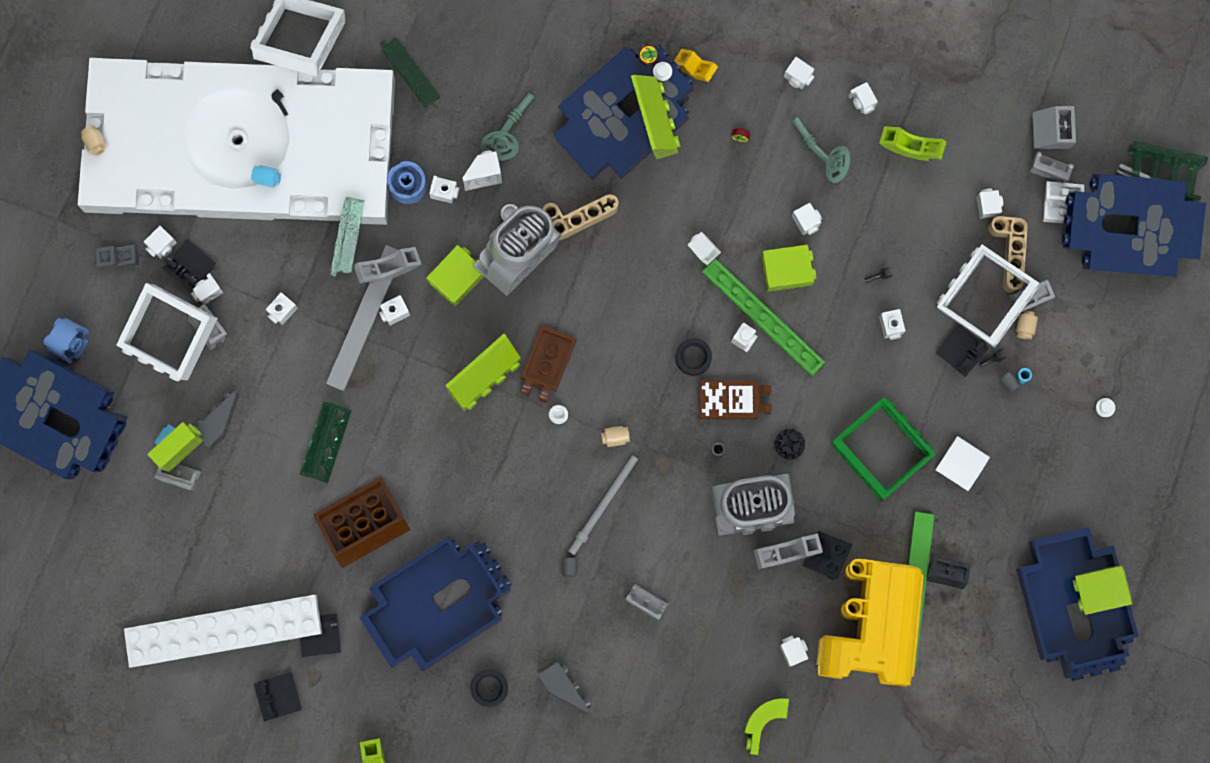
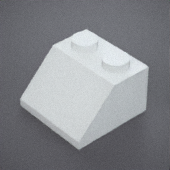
(483, 171)

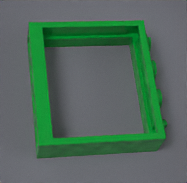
(902, 423)

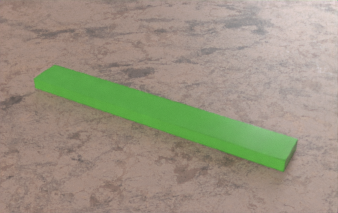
(763, 317)
(920, 551)

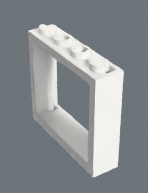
(294, 61)
(966, 270)
(196, 346)

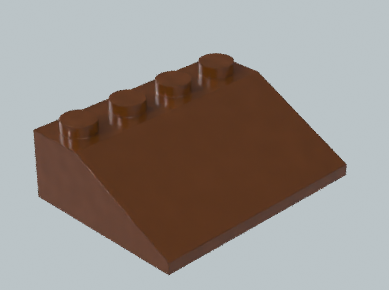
(361, 522)

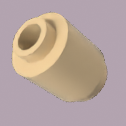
(93, 140)
(1026, 325)
(615, 436)

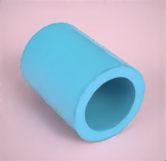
(1027, 372)

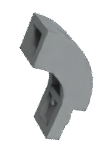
(388, 267)
(788, 551)

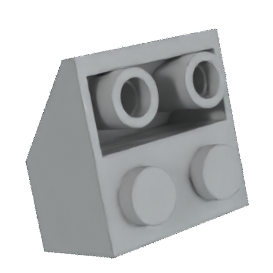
(1054, 128)

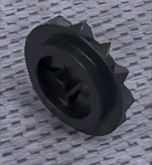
(785, 452)

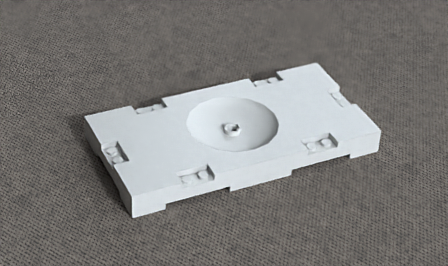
(177, 130)

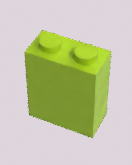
(788, 268)
(455, 275)
(176, 446)
(1103, 589)

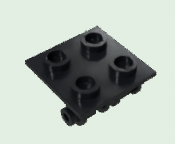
(188, 265)
(962, 350)
(833, 556)
(324, 643)
(277, 696)

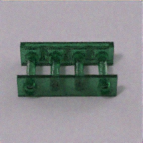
(1175, 158)

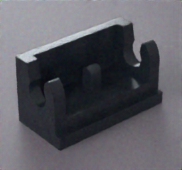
(948, 572)

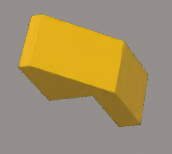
(695, 66)

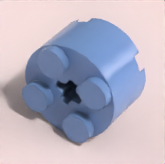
(399, 175)
(66, 340)

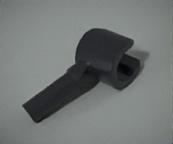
(276, 97)
(879, 275)
(995, 357)

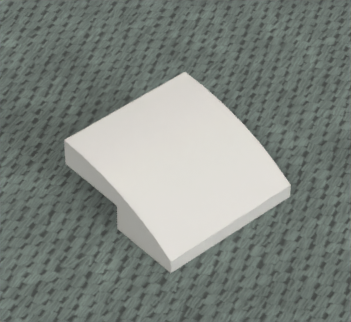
(1054, 200)
(962, 463)

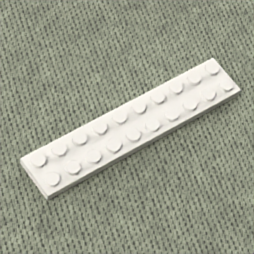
(223, 631)

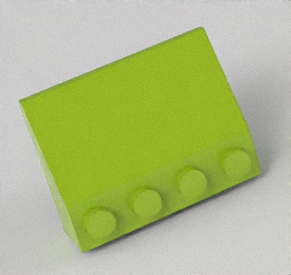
(655, 115)
(483, 373)

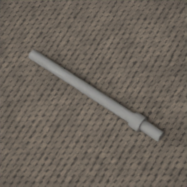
(582, 536)

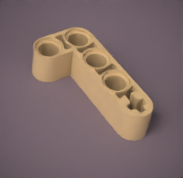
(582, 214)
(1010, 254)

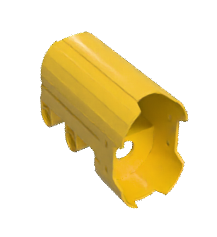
(885, 628)

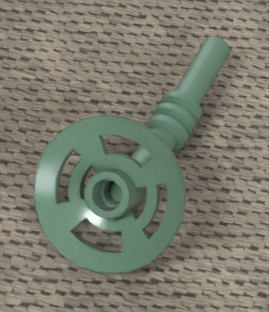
(501, 140)
(832, 162)

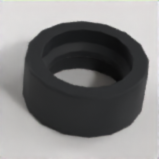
(693, 371)
(474, 688)

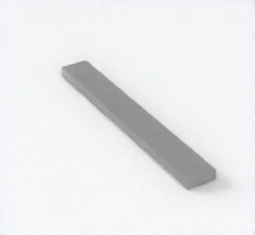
(359, 330)

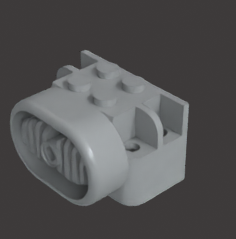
(517, 247)
(737, 511)

